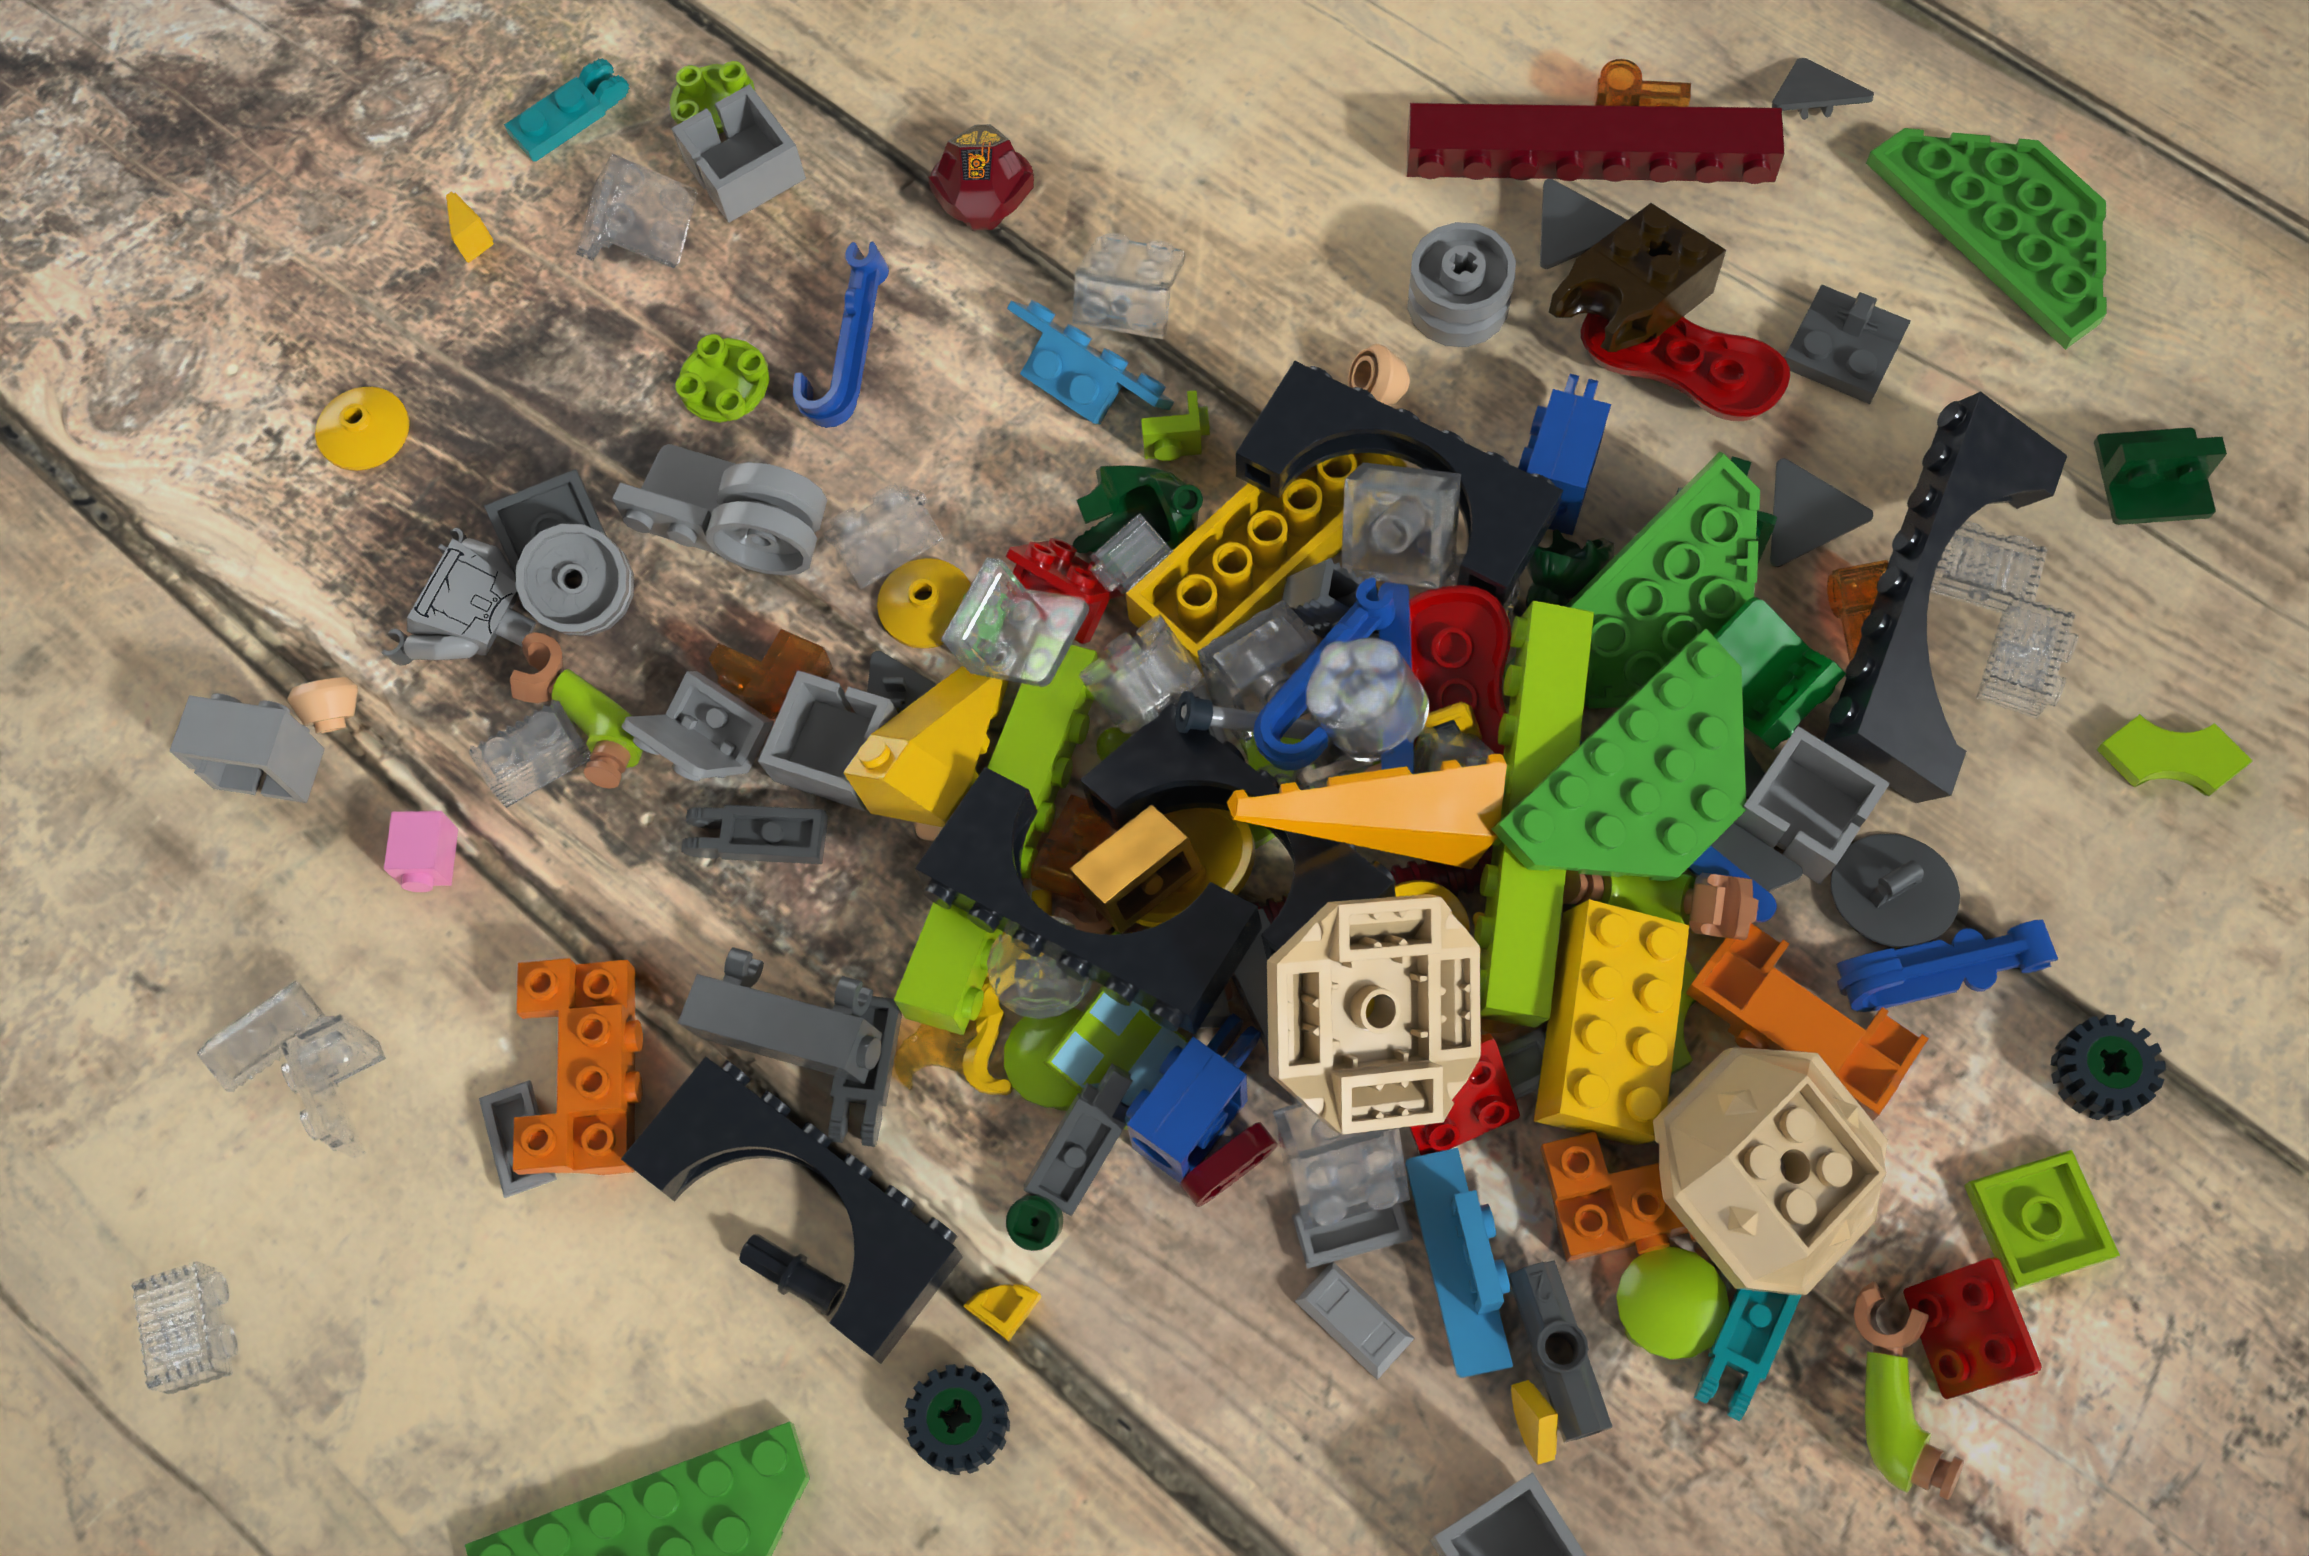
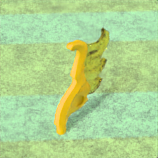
(963, 1053)

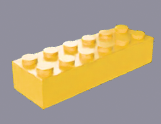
(1246, 553)

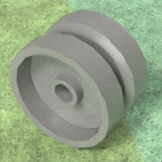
(1461, 284)
(766, 519)
(562, 552)

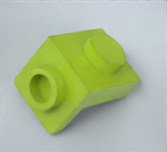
(1176, 435)

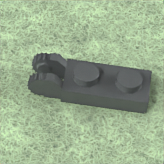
(759, 834)
(886, 1018)

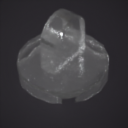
(1032, 984)

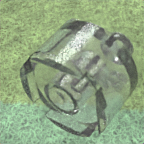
(1141, 675)
(1366, 698)

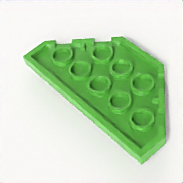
(2013, 217)
(1671, 582)
(1647, 782)
(705, 1506)

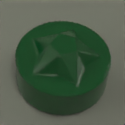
(1034, 1222)

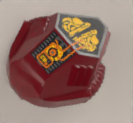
(981, 178)

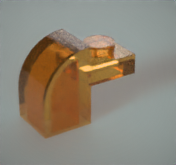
(767, 681)

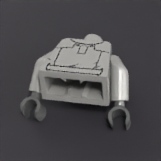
(462, 606)

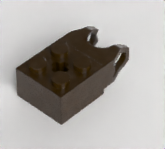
(1641, 278)

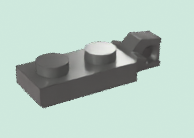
(1081, 1142)

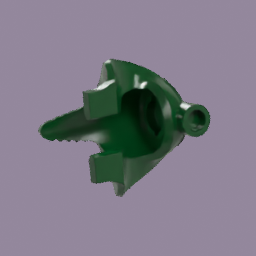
(1130, 490)

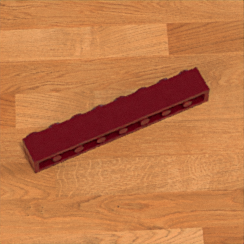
(1595, 142)

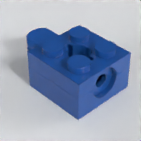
(1566, 446)
(1193, 1100)

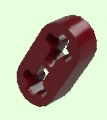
(1228, 1164)

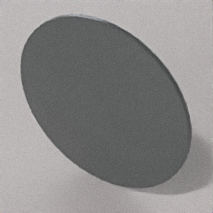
(1895, 890)

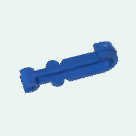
(852, 346)
(1290, 700)
(1939, 969)

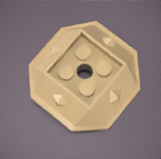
(1425, 1019)
(1725, 1177)

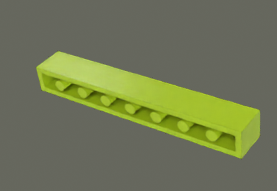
(1538, 734)
(1036, 752)

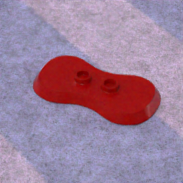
(1718, 371)
(1462, 652)

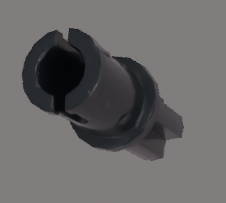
(792, 1274)

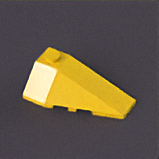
(929, 751)

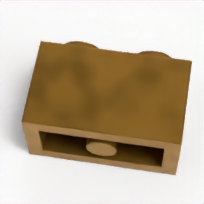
(1136, 868)

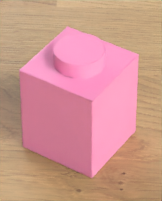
(421, 849)

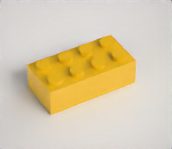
(1612, 1022)

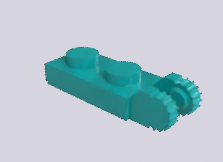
(567, 110)
(1747, 1344)

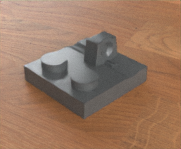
(1846, 343)
(540, 507)

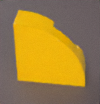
(1003, 1307)
(1535, 1421)

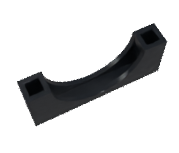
(1322, 419)
(1201, 772)
(1167, 969)
(895, 1253)

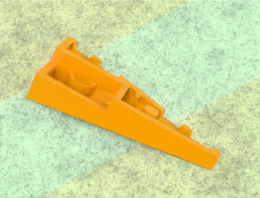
(1421, 815)

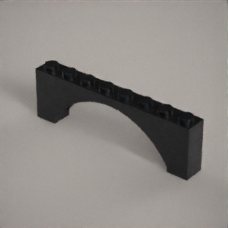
(1889, 700)

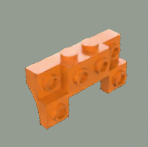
(1780, 1014)
(594, 1067)
(1605, 1210)

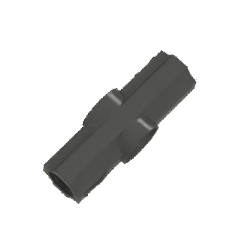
(1570, 1386)

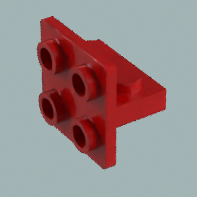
(1056, 569)
(1478, 1107)
(1973, 1329)

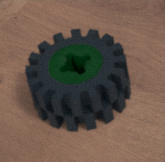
(2093, 1080)
(976, 1426)

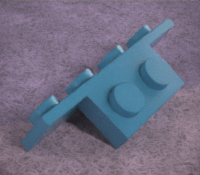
(1077, 372)
(1461, 1262)

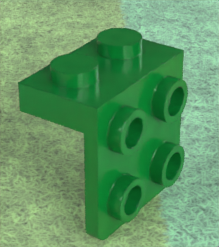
(1779, 672)

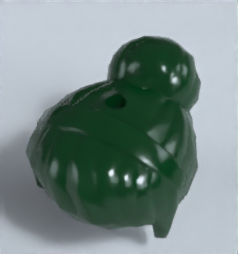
(1565, 568)

